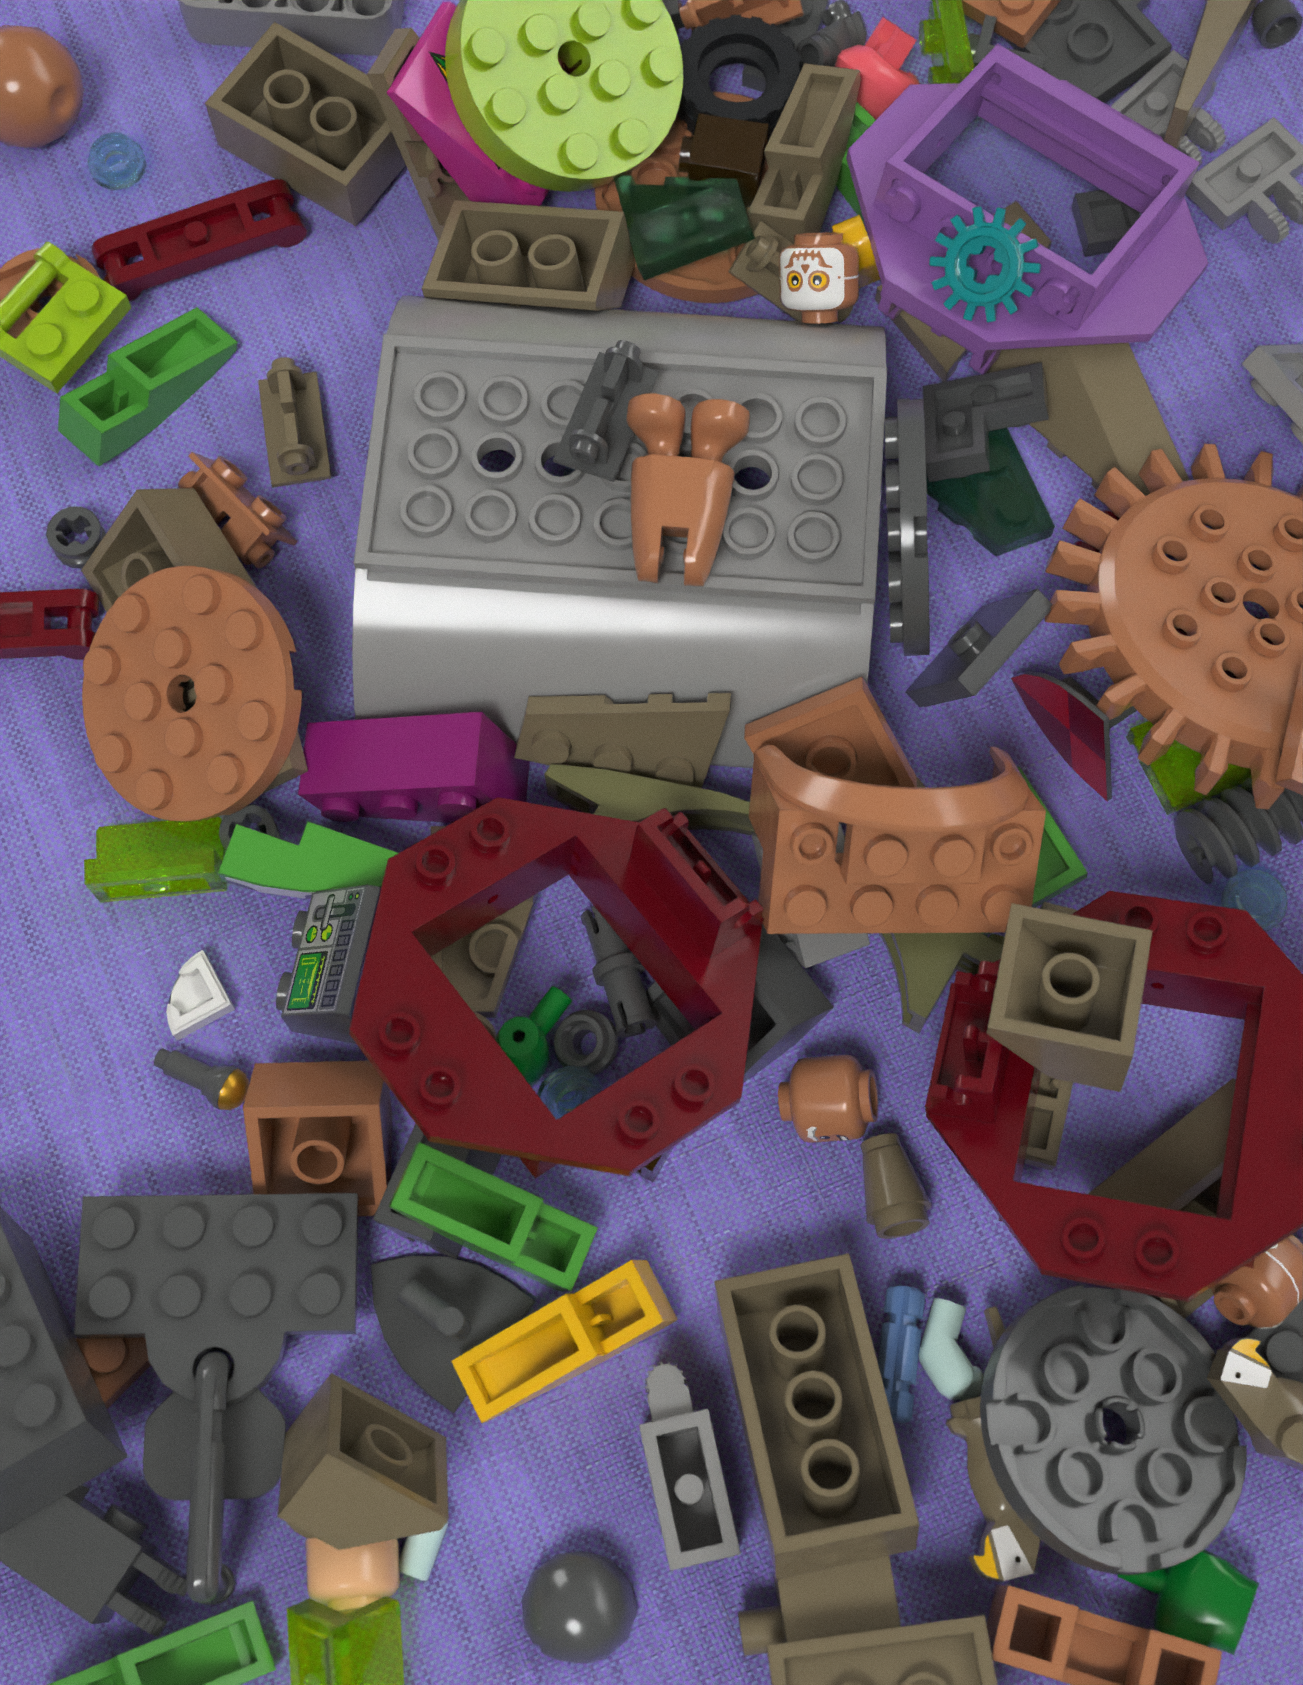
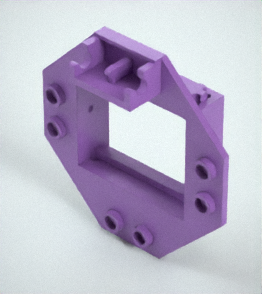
(1069, 307)

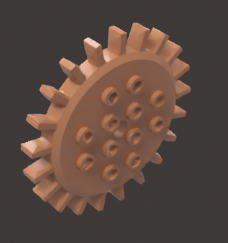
(1143, 596)

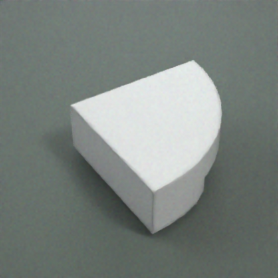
(196, 997)

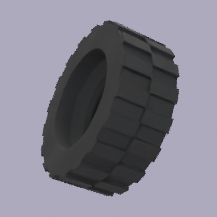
(737, 42)

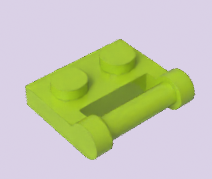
(67, 326)

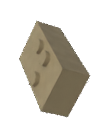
(815, 1417)

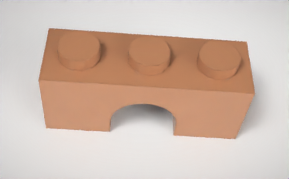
(1089, 1648)

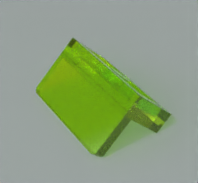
(155, 860)
(345, 1647)

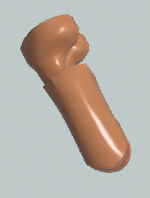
(677, 492)

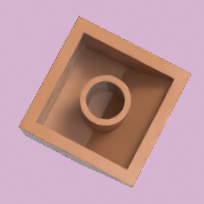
(319, 1130)

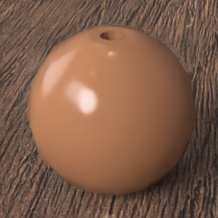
(37, 87)

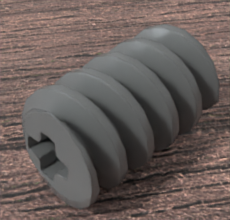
(1234, 827)

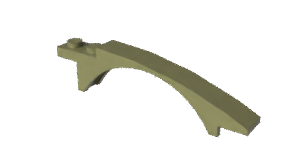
(920, 960)

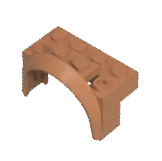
(908, 855)

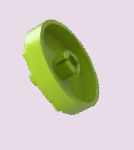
(558, 125)

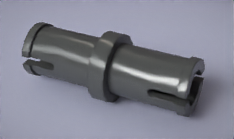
(620, 975)

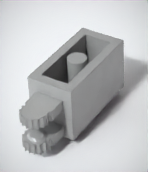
(685, 1474)

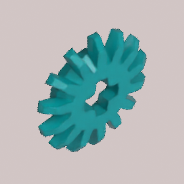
(962, 276)

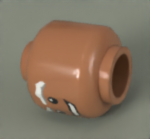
(829, 1098)

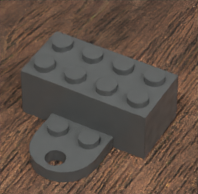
(50, 1407)

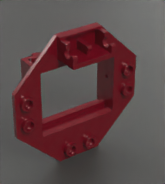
(657, 896)
(986, 1100)

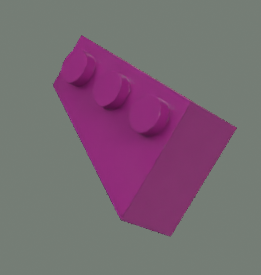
(410, 767)

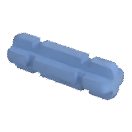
(900, 1348)

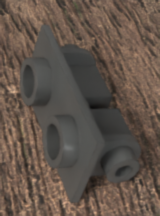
(598, 427)

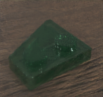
(682, 220)
(996, 505)

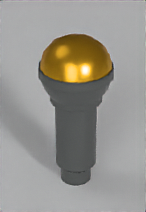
(221, 1085)

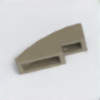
(807, 151)

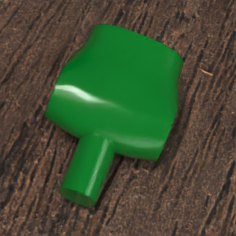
(525, 1037)
(1201, 1600)

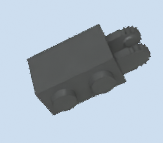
(90, 1560)

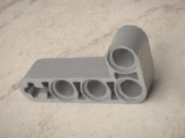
(332, 25)

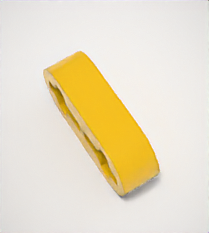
(855, 234)

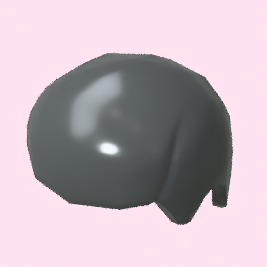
(578, 1607)

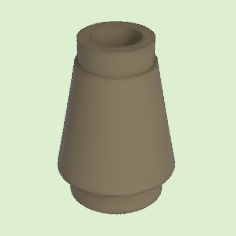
(892, 1189)

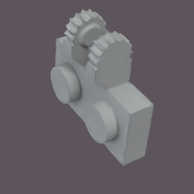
(1152, 103)
(1247, 176)

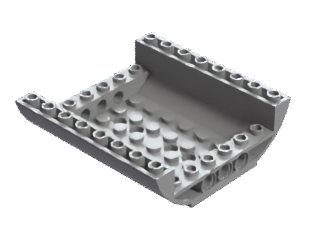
(529, 579)

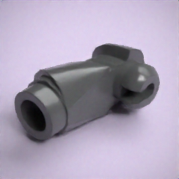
(841, 32)

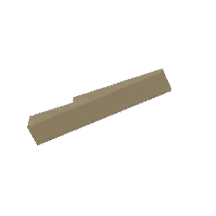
(1215, 38)

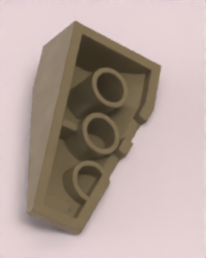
(1097, 409)

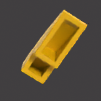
(564, 1339)

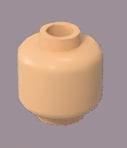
(352, 1575)

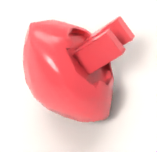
(880, 66)

